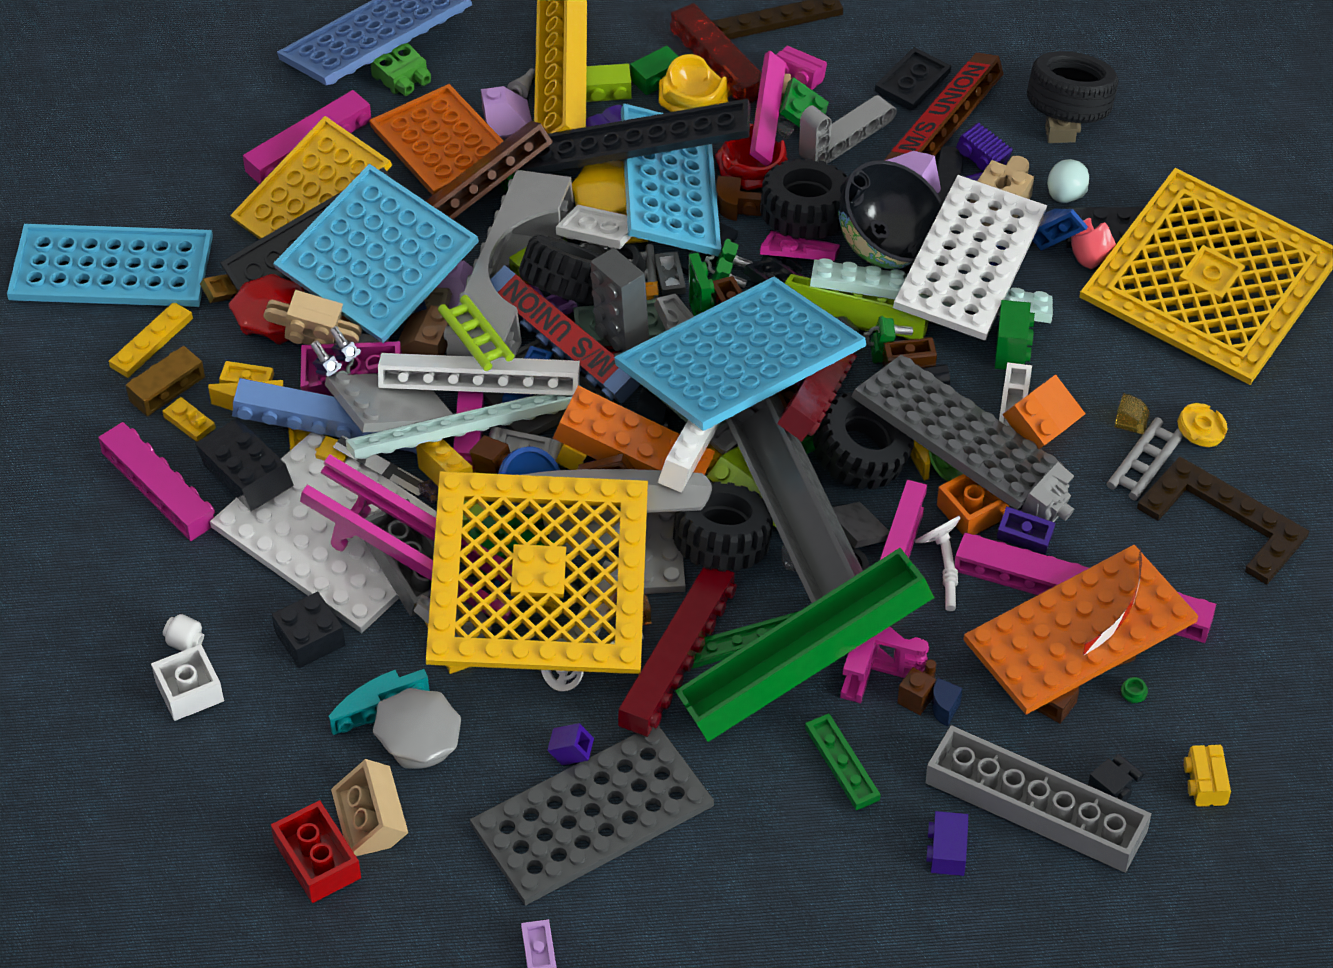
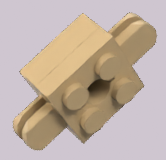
(1009, 177)
(310, 319)

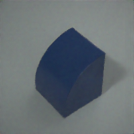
(945, 700)

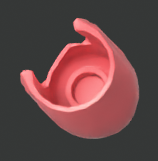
(1092, 244)

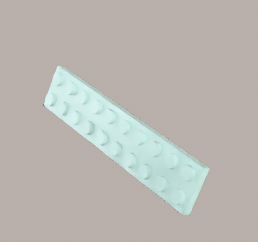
(887, 284)

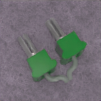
(725, 262)
(885, 332)

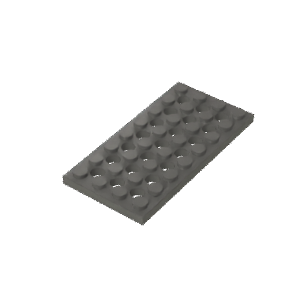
(956, 430)
(601, 849)

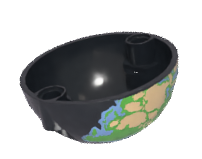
(887, 213)

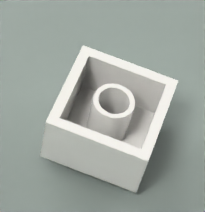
(187, 682)

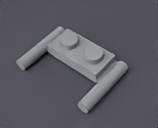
(518, 440)

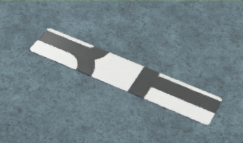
(384, 468)

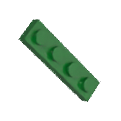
(842, 761)

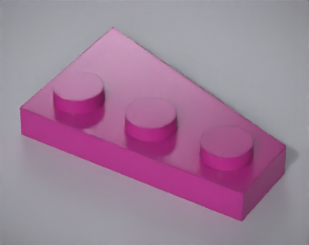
(786, 246)

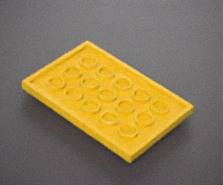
(307, 177)

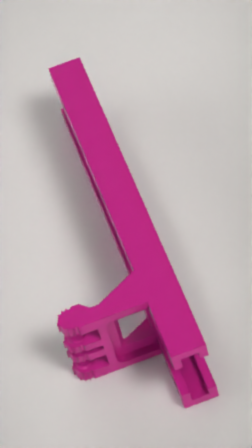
(352, 523)
(907, 652)

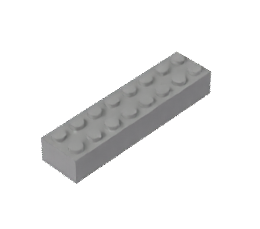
(1038, 798)

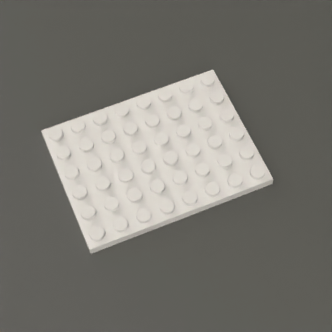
(298, 539)

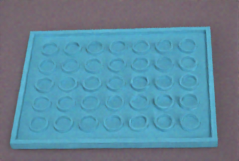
(739, 352)

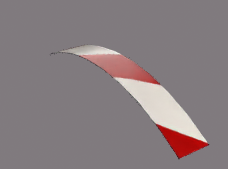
(1094, 643)

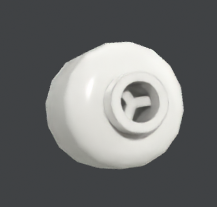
(183, 632)

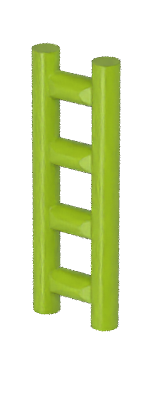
(478, 320)

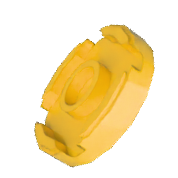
(1202, 425)

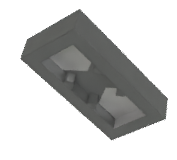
(669, 273)

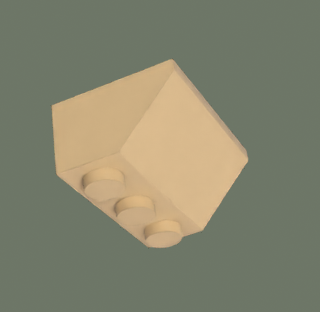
(369, 808)

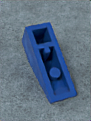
(1058, 226)

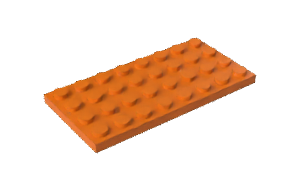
(1041, 643)

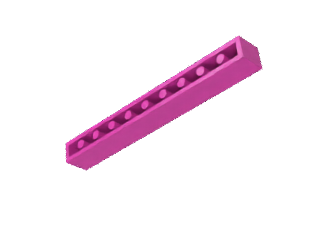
(1039, 573)

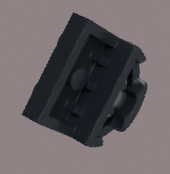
(772, 267)

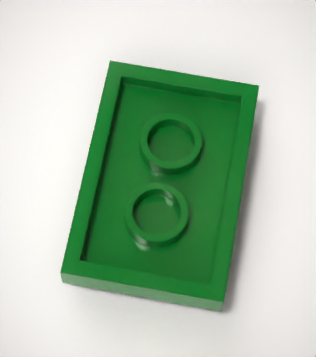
(699, 285)

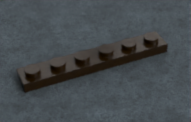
(778, 17)

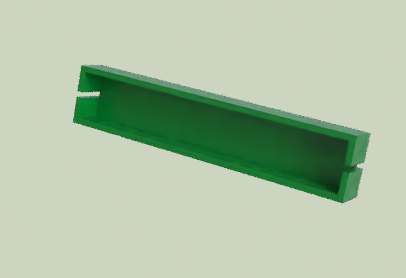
(804, 644)

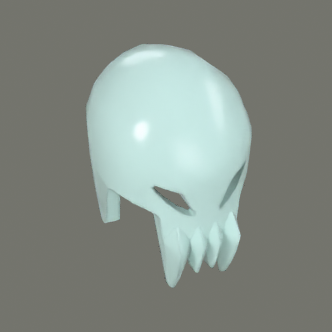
(1068, 181)

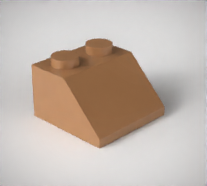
(424, 333)

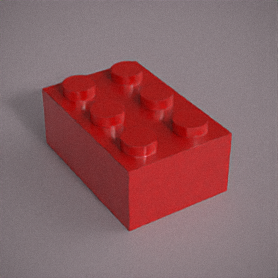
(316, 851)

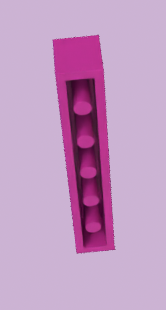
(347, 111)
(156, 480)

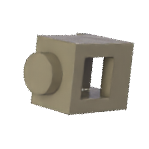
(1061, 131)

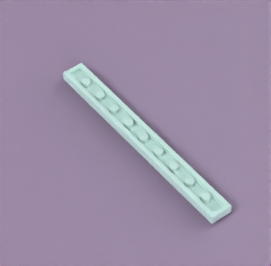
(456, 425)

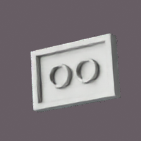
(595, 227)

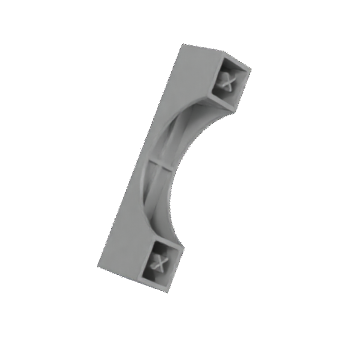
(529, 208)

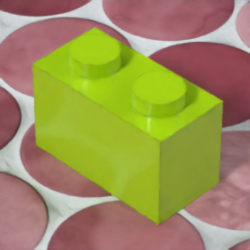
(608, 82)

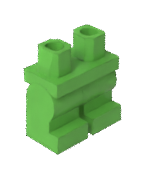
(401, 71)

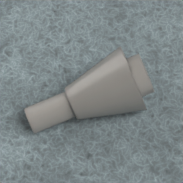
(522, 84)

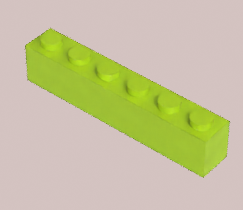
(859, 308)

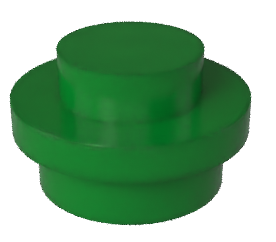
(1134, 690)

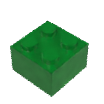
(1014, 333)

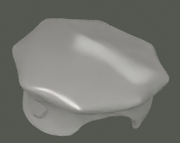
(417, 727)

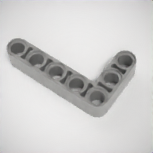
(828, 140)

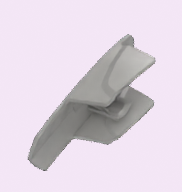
(658, 498)

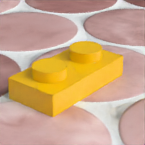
(233, 371)

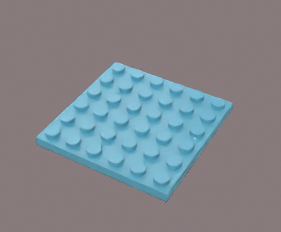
(376, 252)

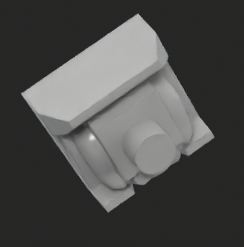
(1051, 495)

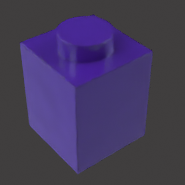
(570, 744)

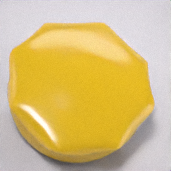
(691, 85)
(601, 187)

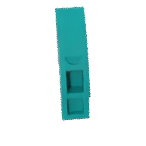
(361, 705)

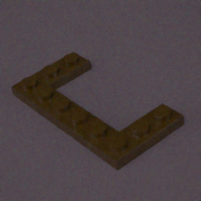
(1282, 532)

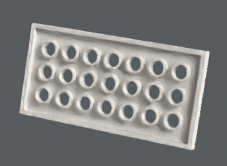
(978, 267)

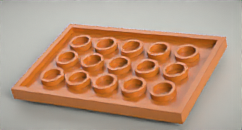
(436, 136)

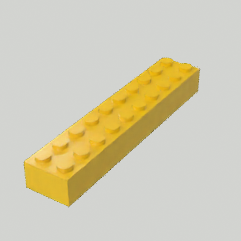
(561, 64)

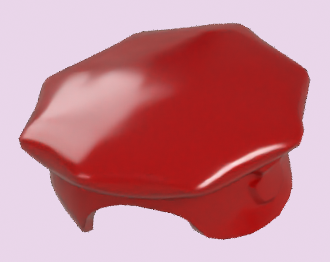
(736, 161)
(252, 302)

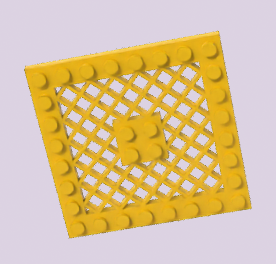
(1211, 275)
(538, 573)

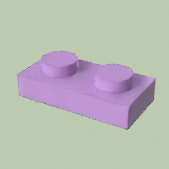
(538, 944)

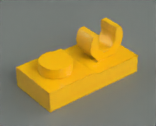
(188, 419)

